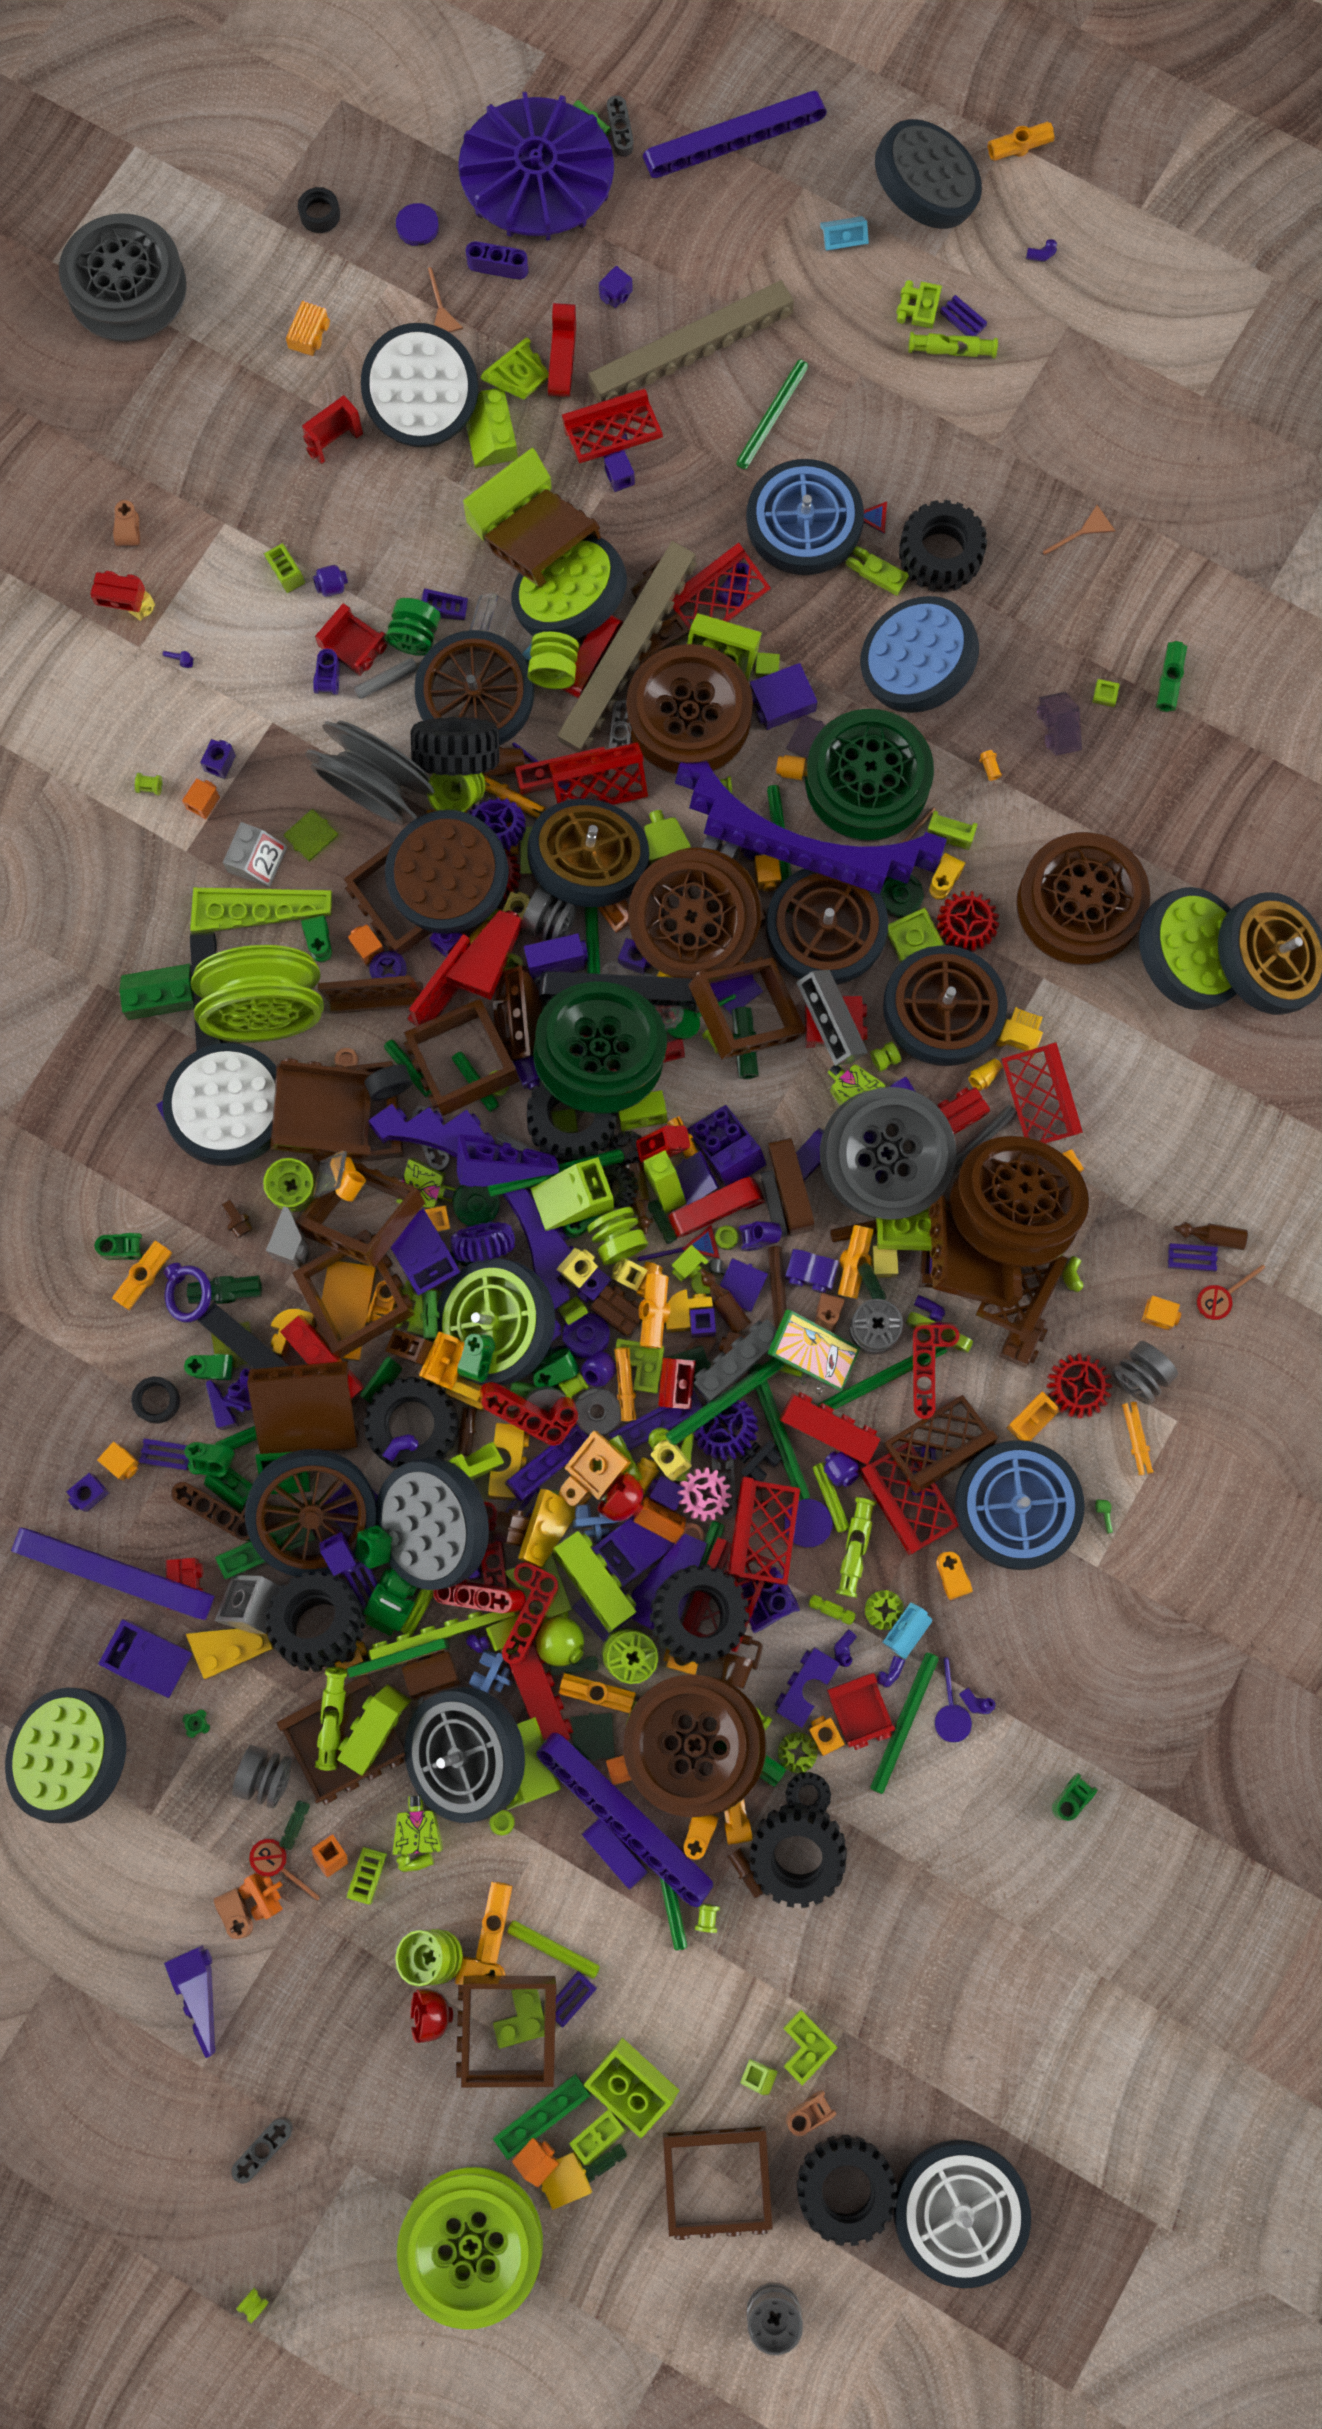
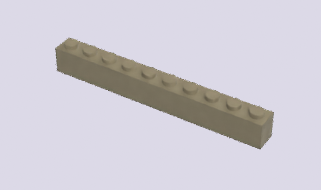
(692, 342)
(627, 647)

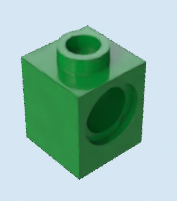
(373, 1547)

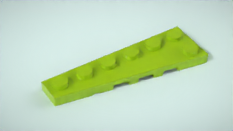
(238, 907)
(429, 1634)

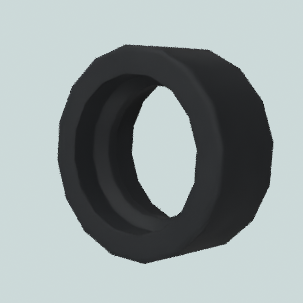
(316, 195)
(388, 1082)
(145, 1384)

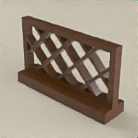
(371, 994)
(1037, 1302)
(949, 1462)

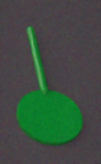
(691, 1022)

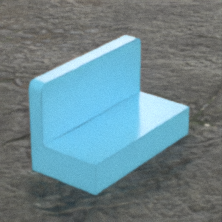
(845, 233)
(908, 1630)

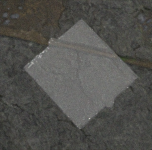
(330, 1174)

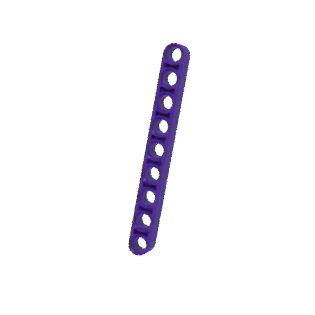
(734, 134)
(113, 1573)
(624, 1819)

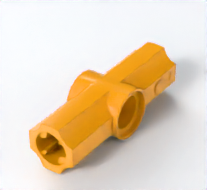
(1020, 141)
(853, 1258)
(132, 1288)
(654, 1311)
(581, 1689)
(491, 1938)

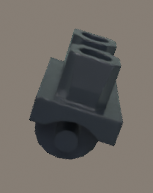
(767, 1453)

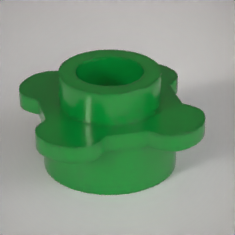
(189, 1721)

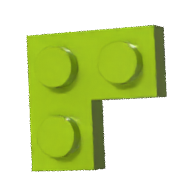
(648, 1365)
(527, 2023)
(813, 2050)

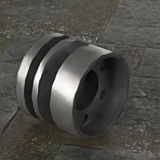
(544, 914)
(879, 1339)
(1145, 1372)
(262, 1776)
(772, 2333)

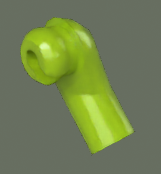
(1070, 1275)

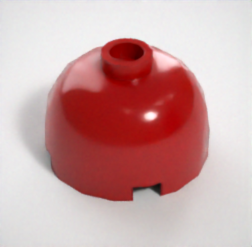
(623, 1499)
(430, 2015)

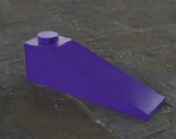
(684, 1553)

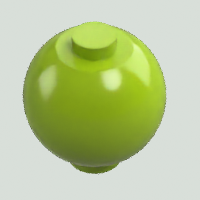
(559, 1641)

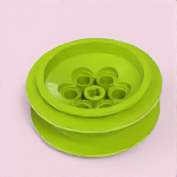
(432, 2278)

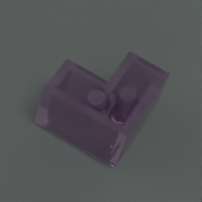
(1062, 720)

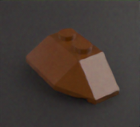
(517, 1012)

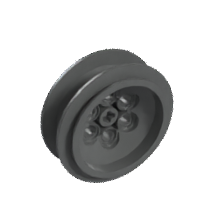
(102, 295)
(369, 772)
(927, 1165)

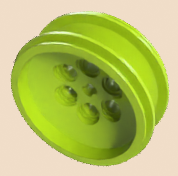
(257, 993)

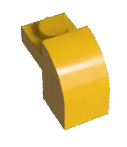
(680, 1307)
(279, 1342)

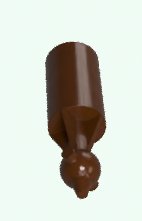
(642, 1200)
(1216, 1235)
(725, 1304)

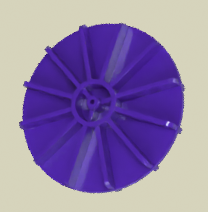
(536, 166)

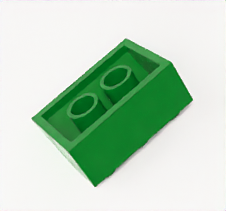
(156, 992)

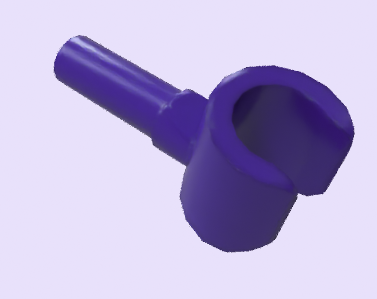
(185, 658)

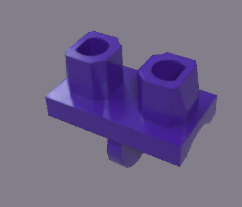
(240, 1391)

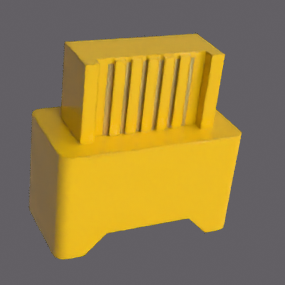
(1021, 1031)
(467, 1393)

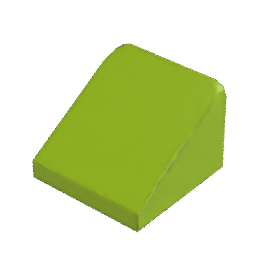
(759, 2077)

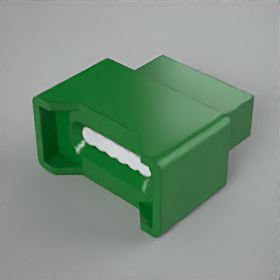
(386, 1611)

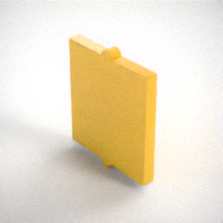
(566, 2182)

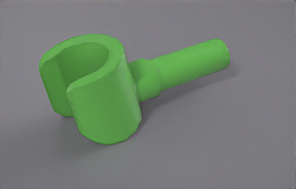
(1104, 1506)

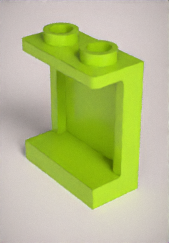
(479, 1462)

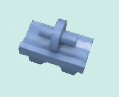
(584, 1519)
(494, 1662)

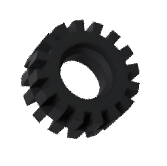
(626, 1182)
(814, 1780)

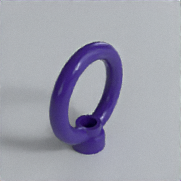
(176, 1274)

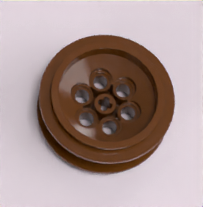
(697, 673)
(718, 879)
(1074, 936)
(1019, 1201)
(656, 1766)

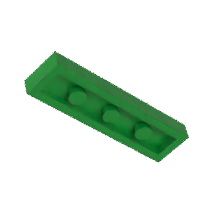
(245, 1556)
(541, 2116)

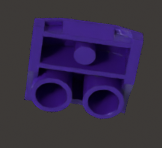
(772, 1605)

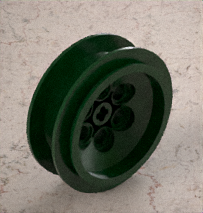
(842, 803)
(594, 1011)

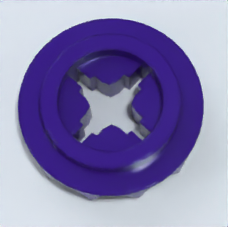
(387, 959)

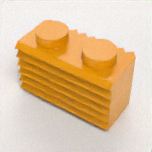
(307, 328)

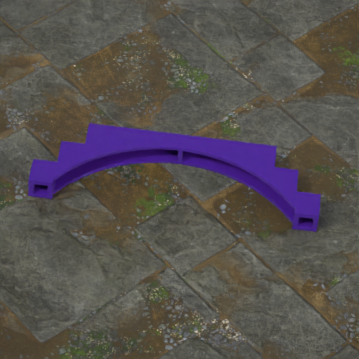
(854, 865)
(426, 1129)

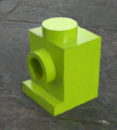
(688, 1263)

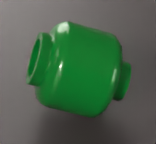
(396, 1585)

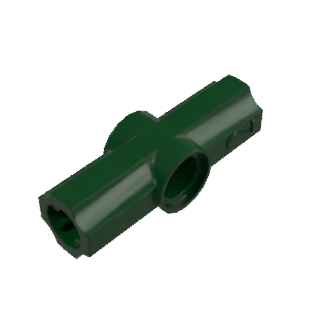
(743, 1027)
(227, 1289)

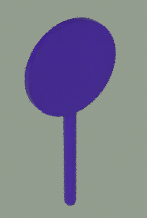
(952, 1721)

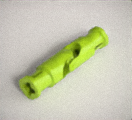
(942, 344)
(853, 1563)
(330, 1734)

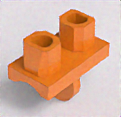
(265, 1895)

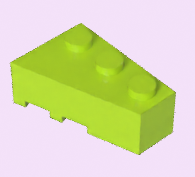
(372, 1729)

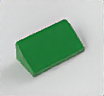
(385, 1374)
(230, 1488)

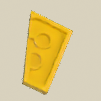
(546, 1527)
(226, 1649)

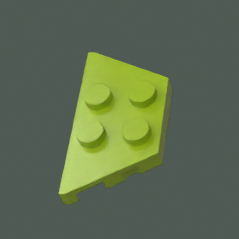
(517, 371)

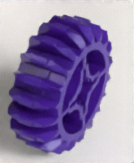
(497, 816)
(482, 1241)
(739, 1415)

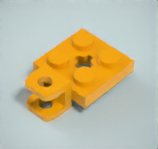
(584, 1479)

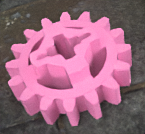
(709, 1485)

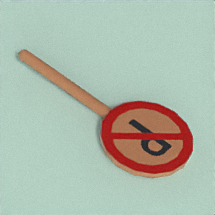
(1216, 1302)
(269, 1859)

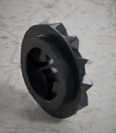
(621, 1140)

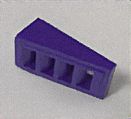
(436, 596)
(222, 1415)

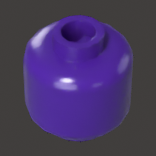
(330, 580)
(598, 1369)
(841, 1469)

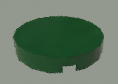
(902, 897)
(475, 1205)

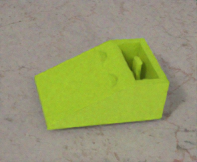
(573, 1195)

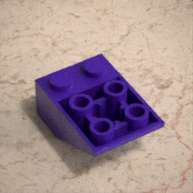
(727, 1146)
(423, 1254)
(631, 1550)
(145, 1658)

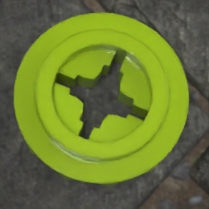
(875, 1617)
(787, 1758)

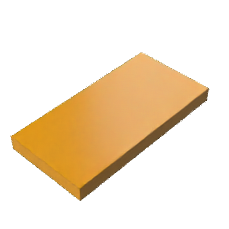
(347, 1299)

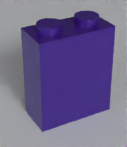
(783, 696)
(556, 955)

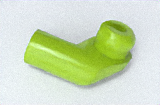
(415, 1864)

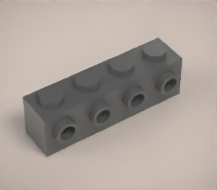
(832, 1017)
(737, 1362)

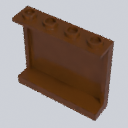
(540, 534)
(321, 1109)
(963, 1269)
(302, 1407)
(302, 1735)

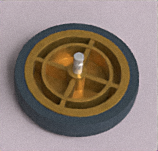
(587, 852)
(1272, 953)

